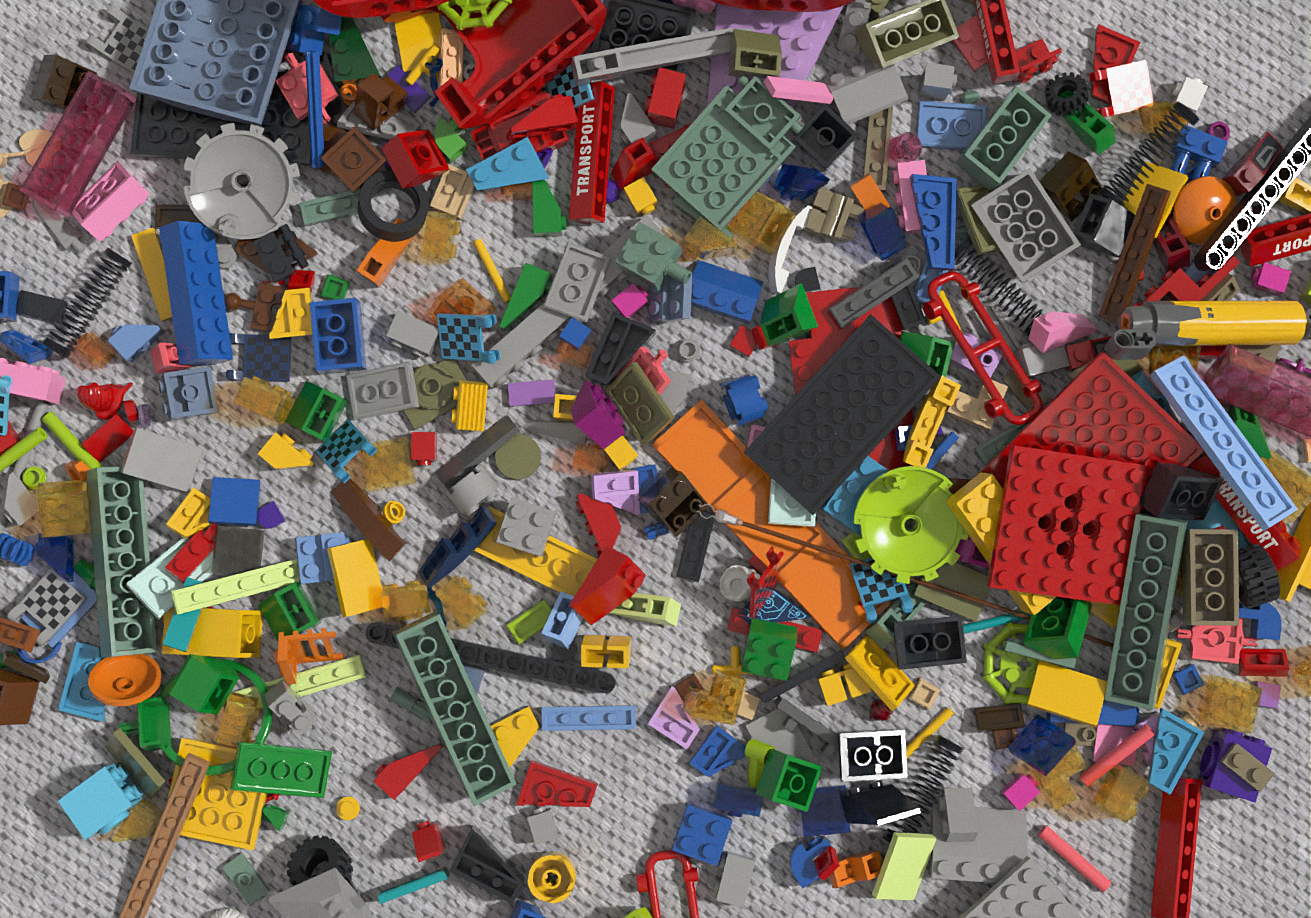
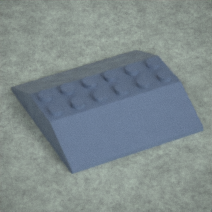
(215, 55)

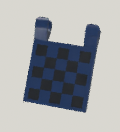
(262, 358)

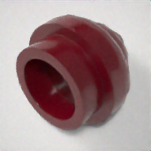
(879, 711)

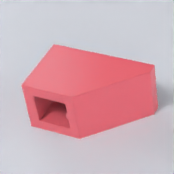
(166, 358)

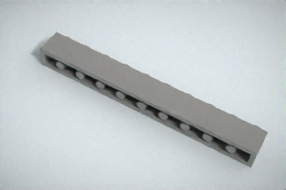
(545, 323)

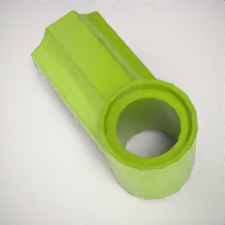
(757, 753)

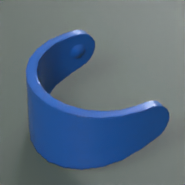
(25, 656)

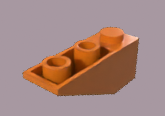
(382, 259)

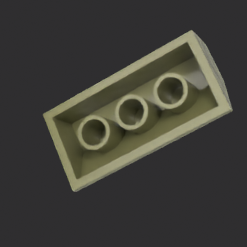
(907, 32)

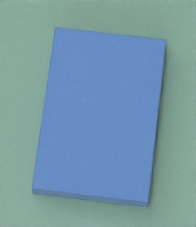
(948, 124)
(82, 587)

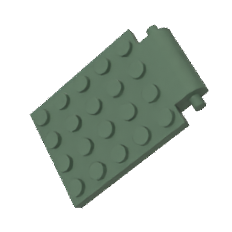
(729, 151)

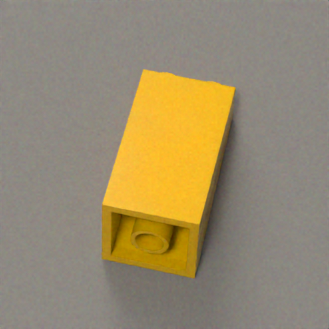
(222, 633)

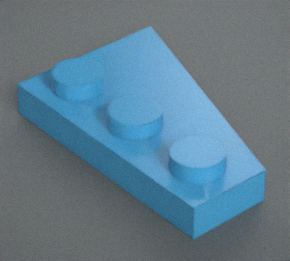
(508, 167)
(76, 693)
(1172, 750)

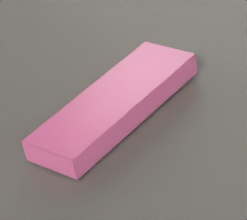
(798, 90)

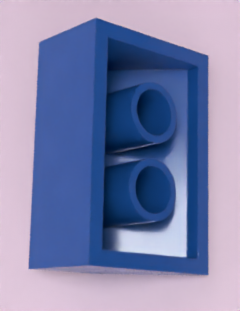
(724, 292)

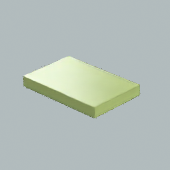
(904, 866)

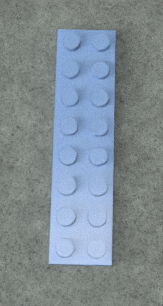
(1223, 443)

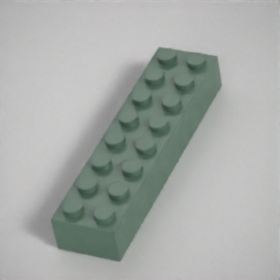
(118, 556)
(1145, 611)
(454, 708)

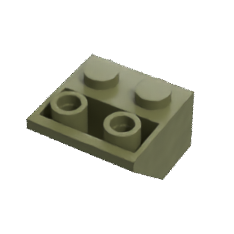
(755, 54)

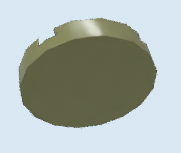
(518, 457)

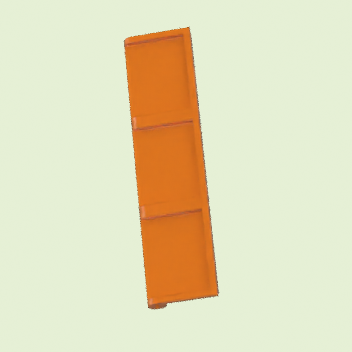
(733, 482)

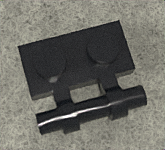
(274, 257)

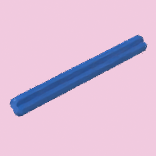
(314, 108)

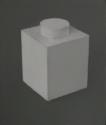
(542, 825)

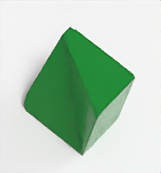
(275, 816)

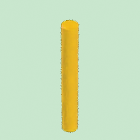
(497, 280)
(928, 731)

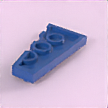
(937, 218)

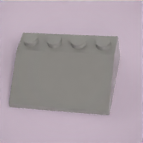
(1025, 225)
(993, 854)
(321, 897)

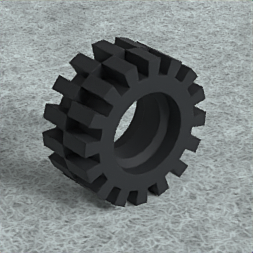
(1063, 84)

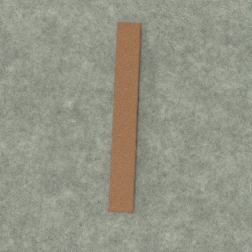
(165, 837)

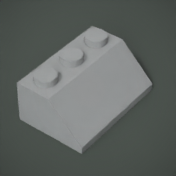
(865, 90)

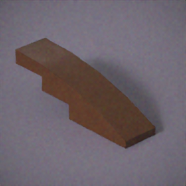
(368, 519)

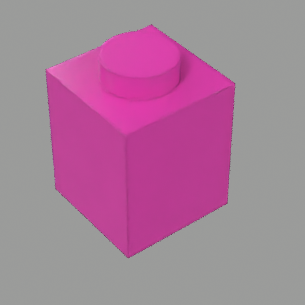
(1270, 279)
(630, 300)
(1020, 791)

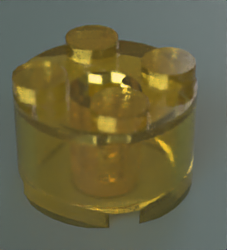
(405, 601)

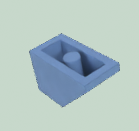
(134, 339)

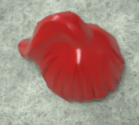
(103, 399)

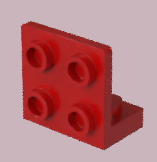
(1035, 58)

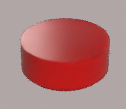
(131, 410)

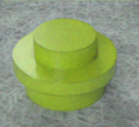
(33, 476)

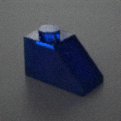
(798, 182)
(58, 554)

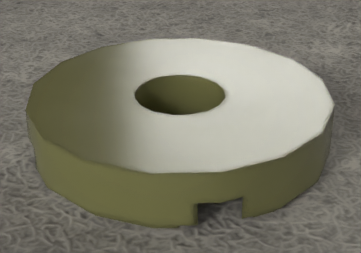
(445, 390)

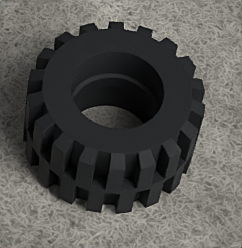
(1257, 577)
(313, 853)

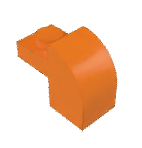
(857, 867)

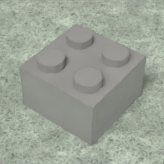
(526, 527)

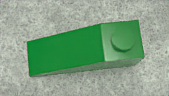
(1090, 127)
(546, 212)
(528, 292)

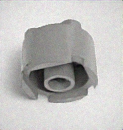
(472, 490)

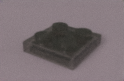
(237, 550)

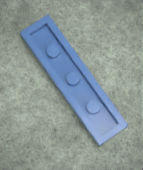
(588, 718)

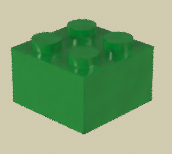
(769, 649)
(788, 780)

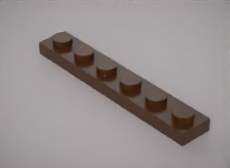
(1134, 252)

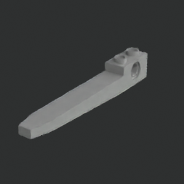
(650, 55)

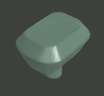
(969, 96)

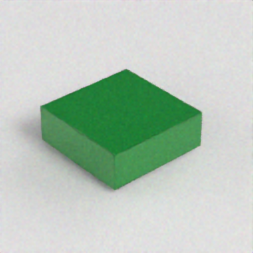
(334, 288)

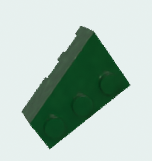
(350, 55)

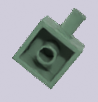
(652, 257)

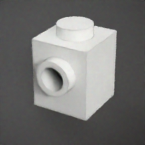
(1189, 92)

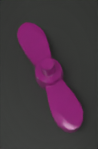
(1298, 367)

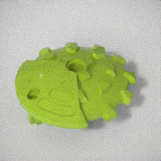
(884, 510)

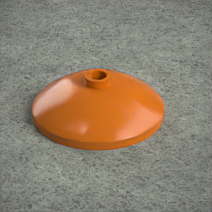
(1196, 204)
(124, 679)

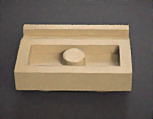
(453, 192)

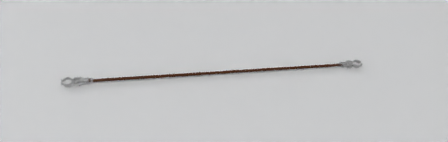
(724, 517)

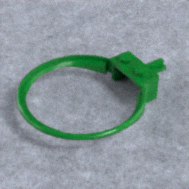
(155, 727)

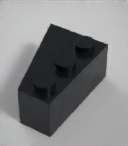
(617, 347)
(487, 867)

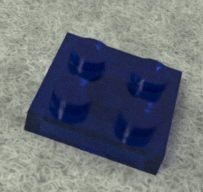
(1042, 745)
(825, 812)

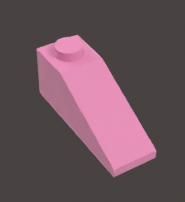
(1059, 329)

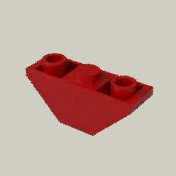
(601, 521)

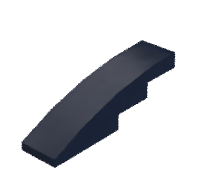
(453, 551)

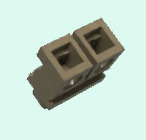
(830, 216)

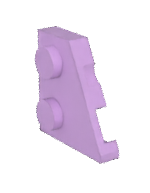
(617, 489)
(673, 720)

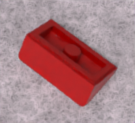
(108, 438)
(1263, 662)

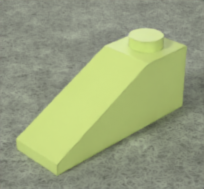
(650, 609)

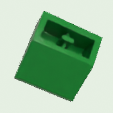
(787, 316)
(930, 349)
(316, 411)
(1252, 430)
(289, 611)
(204, 683)

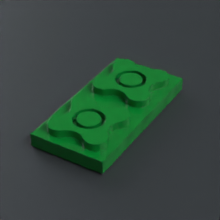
(281, 769)

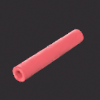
(1117, 755)
(1074, 858)

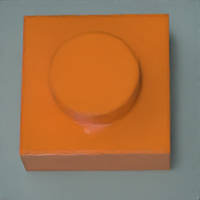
(76, 470)

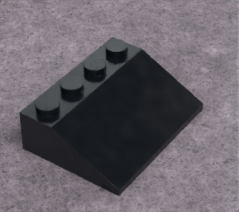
(643, 22)

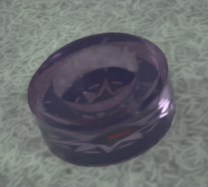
(144, 415)

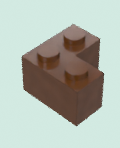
(378, 100)

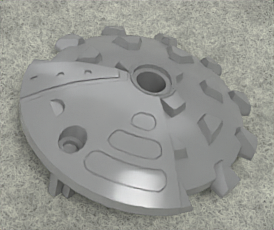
(222, 201)

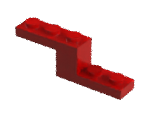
(1181, 287)

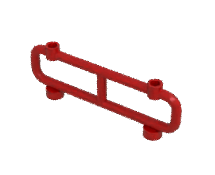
(996, 405)
(647, 883)

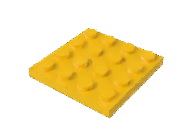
(218, 811)

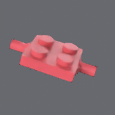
(294, 88)
(651, 367)
(1216, 642)

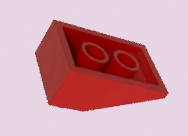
(607, 585)

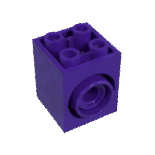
(1217, 775)

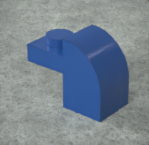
(1264, 621)
(801, 860)

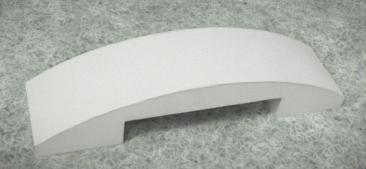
(777, 275)

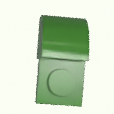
(448, 140)

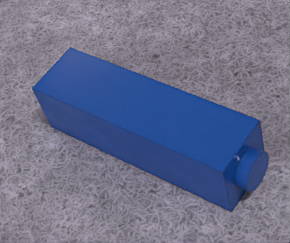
(1111, 714)

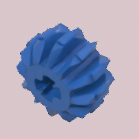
(15, 550)

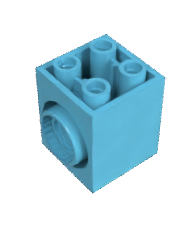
(102, 801)

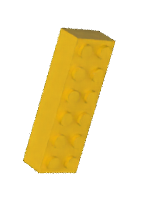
(978, 512)

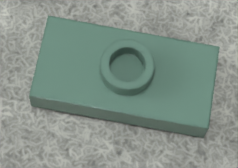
(245, 879)

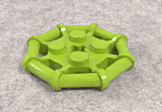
(473, 6)
(1008, 666)

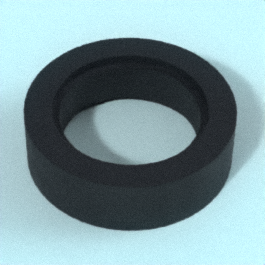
(381, 228)

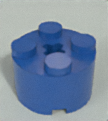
(743, 399)

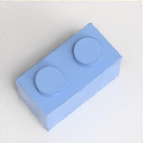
(562, 622)

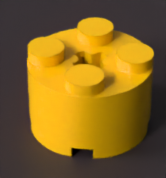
(547, 889)

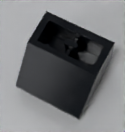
(1103, 226)

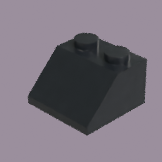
(825, 137)

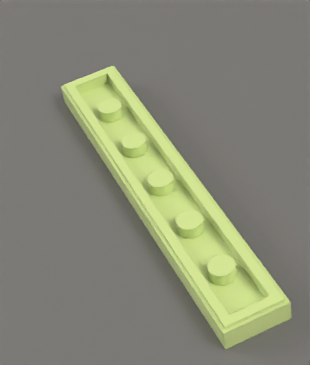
(235, 587)
(317, 678)

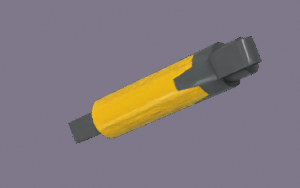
(1207, 324)

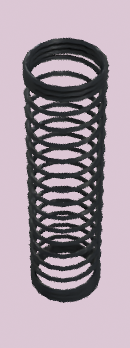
(1181, 110)
(967, 243)
(66, 352)
(941, 741)

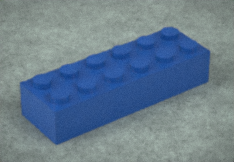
(195, 293)

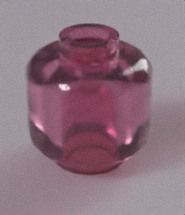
(904, 148)

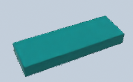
(182, 625)
(413, 885)

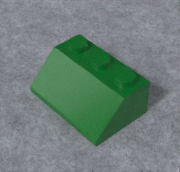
(1059, 628)

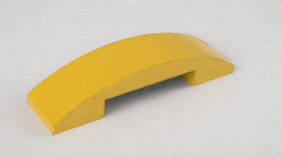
(928, 421)

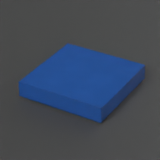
(234, 501)

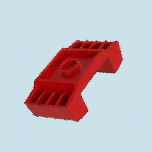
(496, 141)

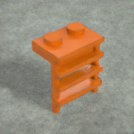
(292, 652)

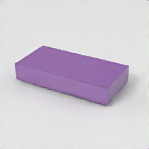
(531, 393)

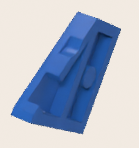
(25, 346)
(717, 752)

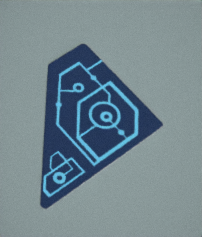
(776, 609)

